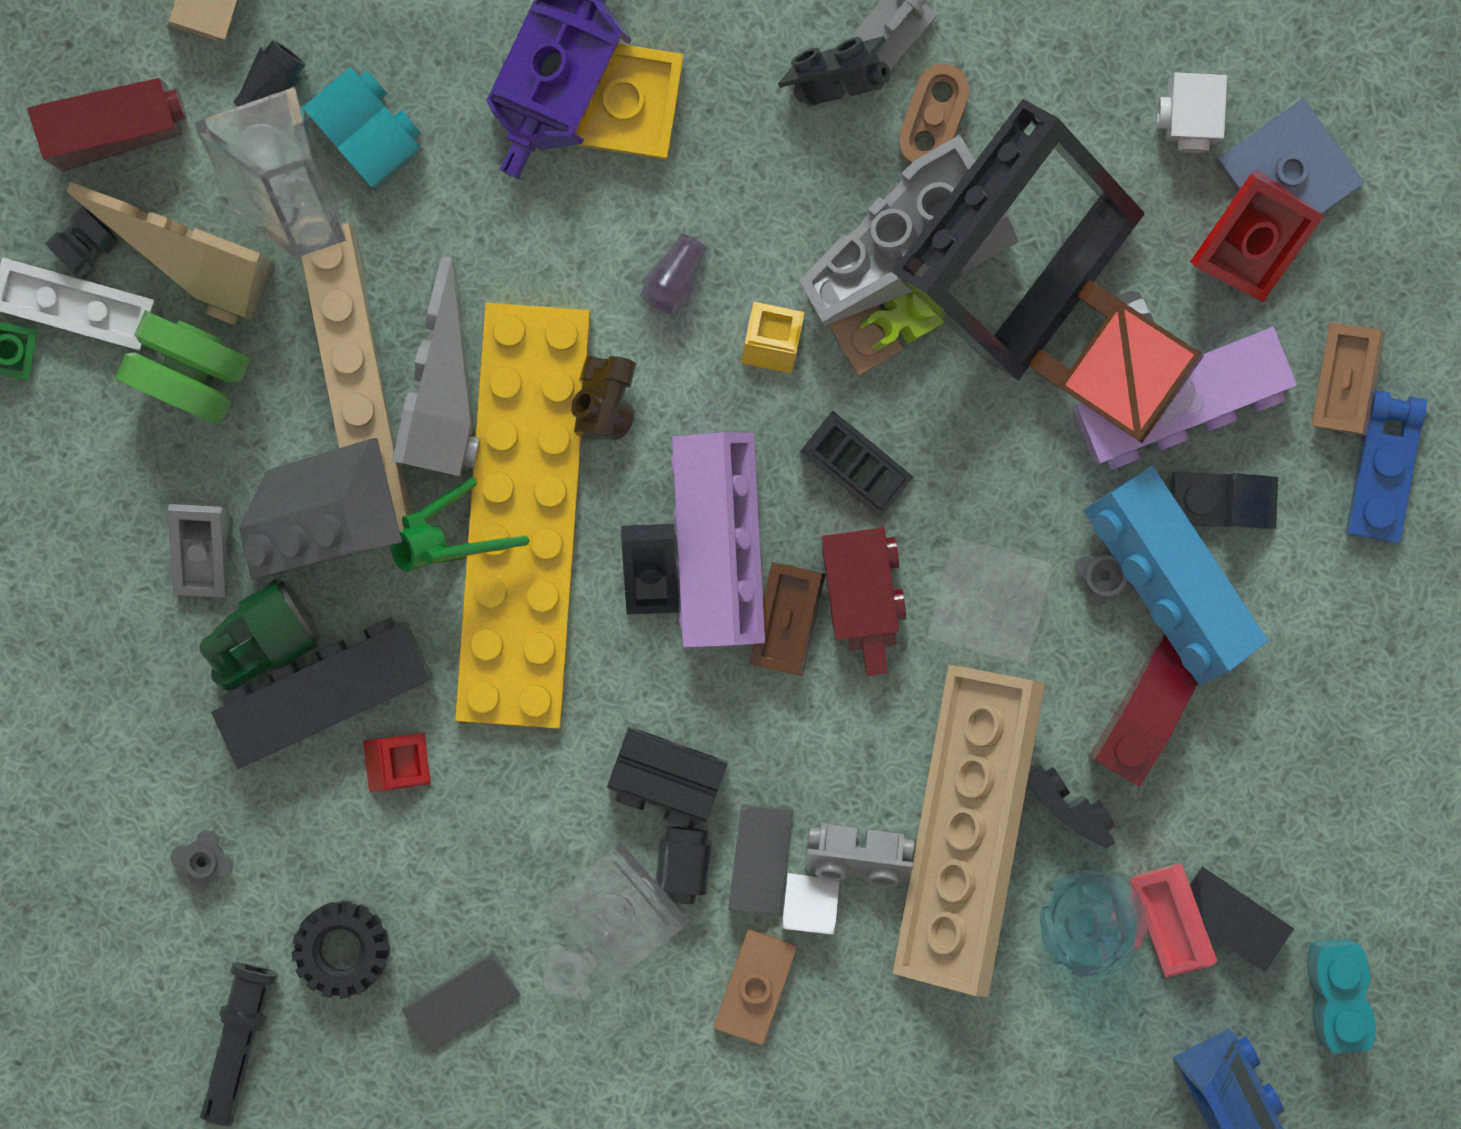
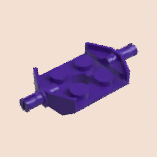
(549, 109)

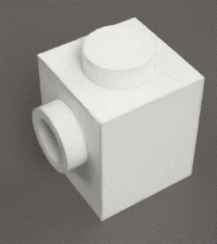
(1193, 111)

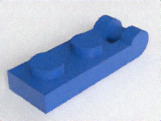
(1386, 469)

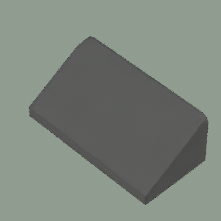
(760, 859)
(461, 1000)

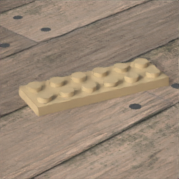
(968, 829)

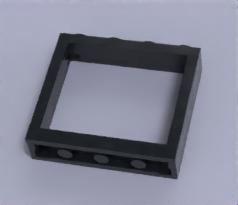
(976, 209)

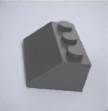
(319, 511)

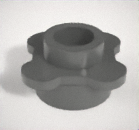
(1097, 589)
(205, 846)

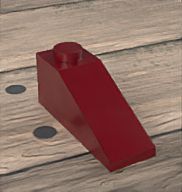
(1146, 715)

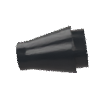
(271, 72)

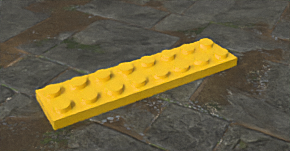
(528, 488)

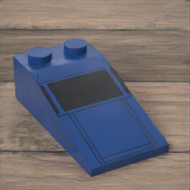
(1226, 1086)

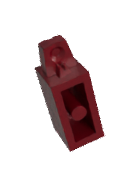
(863, 594)

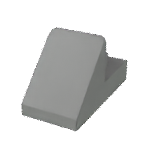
(199, 550)

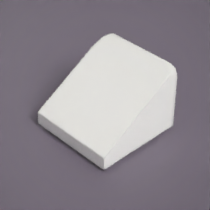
(810, 904)

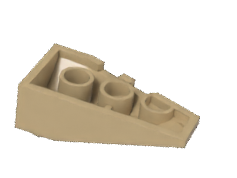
(202, 264)

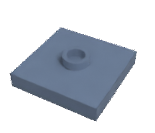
(1296, 155)

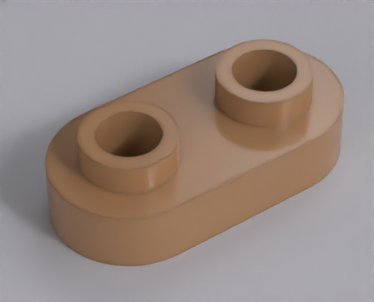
(930, 115)

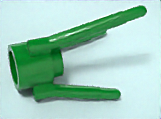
(426, 544)

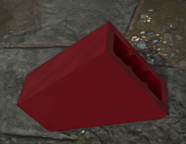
(106, 123)

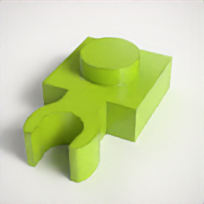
(903, 315)

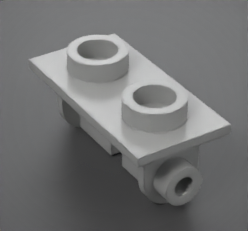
(899, 23)
(878, 861)

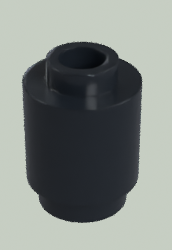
(684, 863)

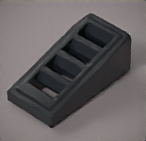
(821, 437)

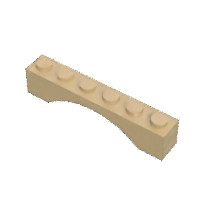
(350, 356)

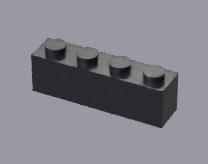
(322, 694)

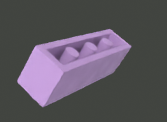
(1226, 378)
(718, 539)

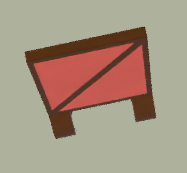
(1127, 367)

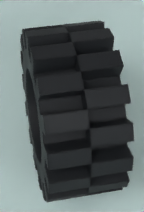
(327, 978)

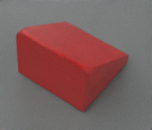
(396, 762)

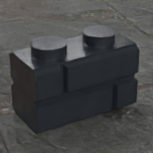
(666, 776)

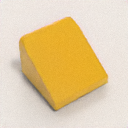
(772, 337)

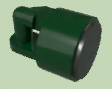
(280, 634)

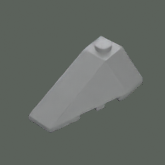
(860, 265)
(439, 416)

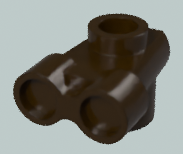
(600, 402)

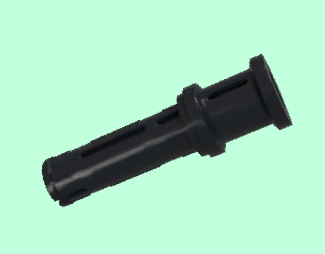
(241, 1020)

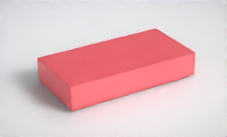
(1174, 920)

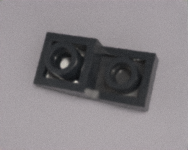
(1080, 815)

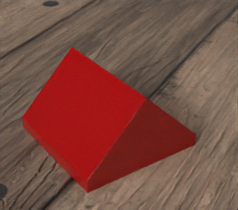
(1257, 236)

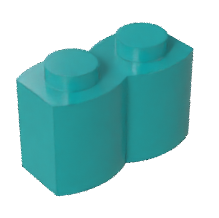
(363, 127)
(1340, 1010)

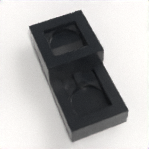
(1238, 920)

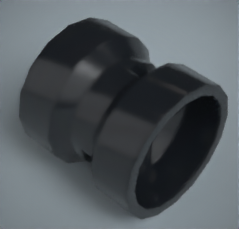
(74, 251)

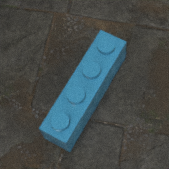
(1175, 576)

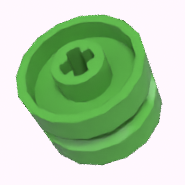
(183, 367)

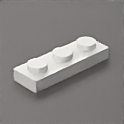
(72, 303)

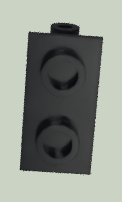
(819, 73)

